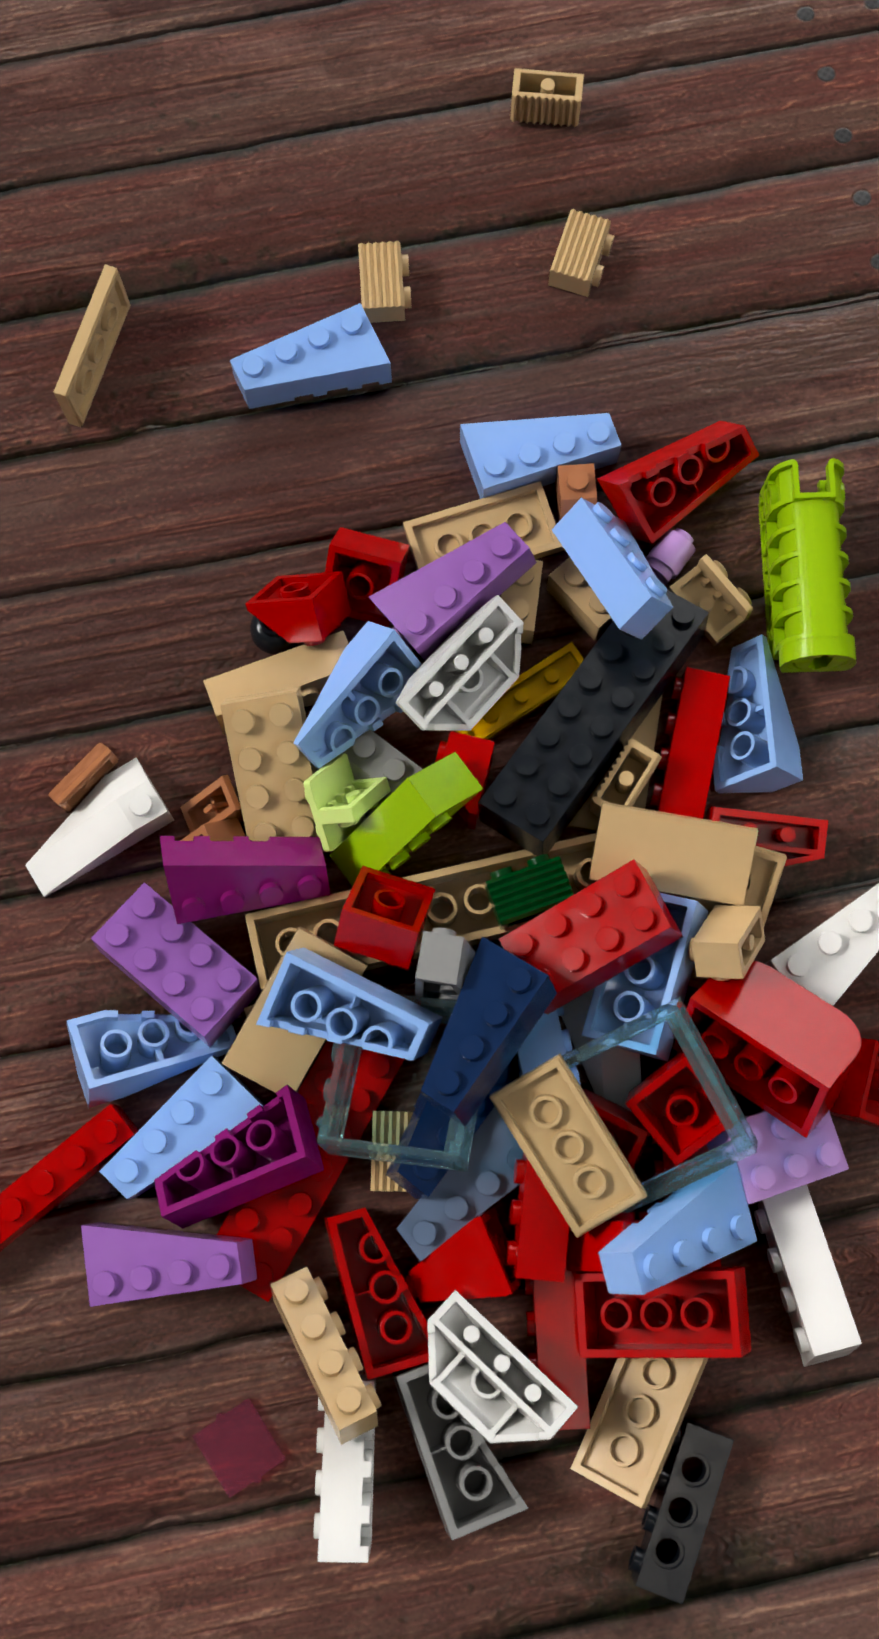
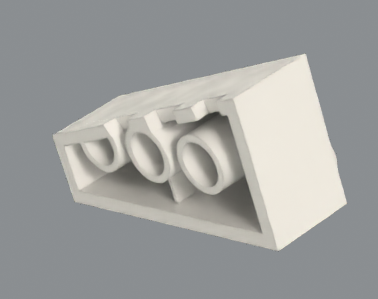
(807, 1277)

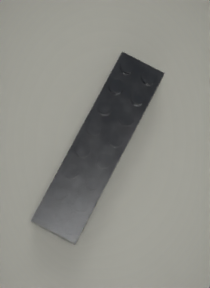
(588, 728)

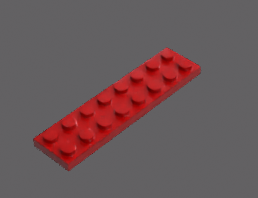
(285, 1216)

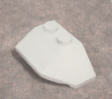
(466, 671)
(491, 1378)

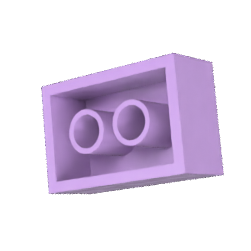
(785, 1156)

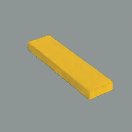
(529, 692)

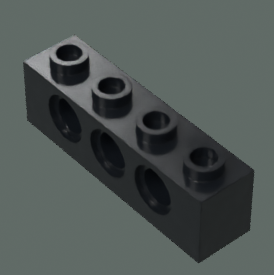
(671, 1574)

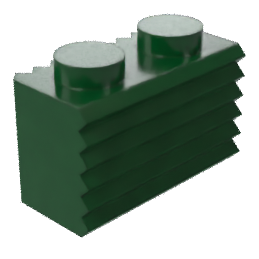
(527, 891)

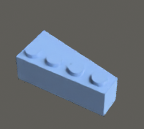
(314, 360)
(529, 450)
(613, 567)
(343, 1007)
(185, 1123)

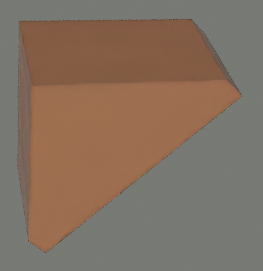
(213, 804)

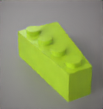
(407, 818)

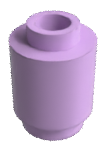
(671, 554)

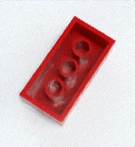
(596, 933)
(687, 1318)

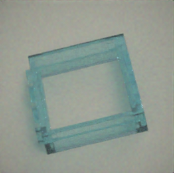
(338, 1097)
(743, 1140)

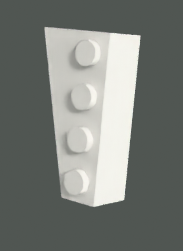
(835, 950)
(345, 1494)

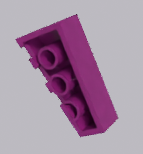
(241, 874)
(243, 1163)

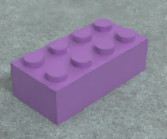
(177, 964)

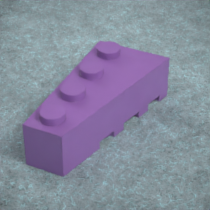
(453, 587)
(149, 1262)

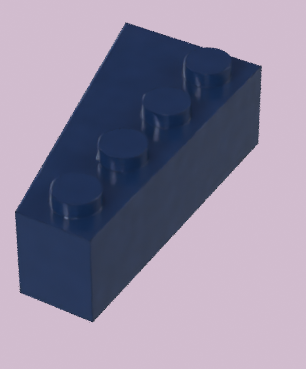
(486, 1029)
(429, 1131)

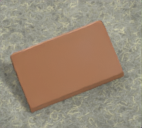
(83, 777)

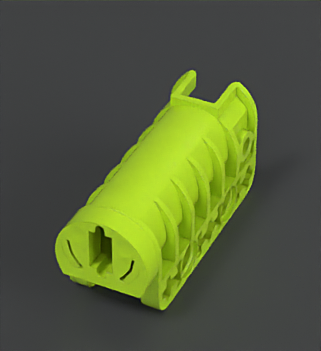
(805, 571)

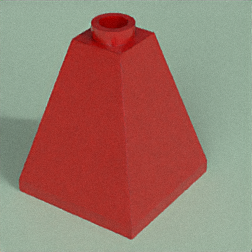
(467, 1262)

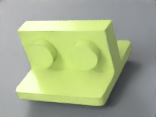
(340, 800)

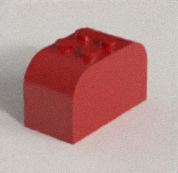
(776, 1043)

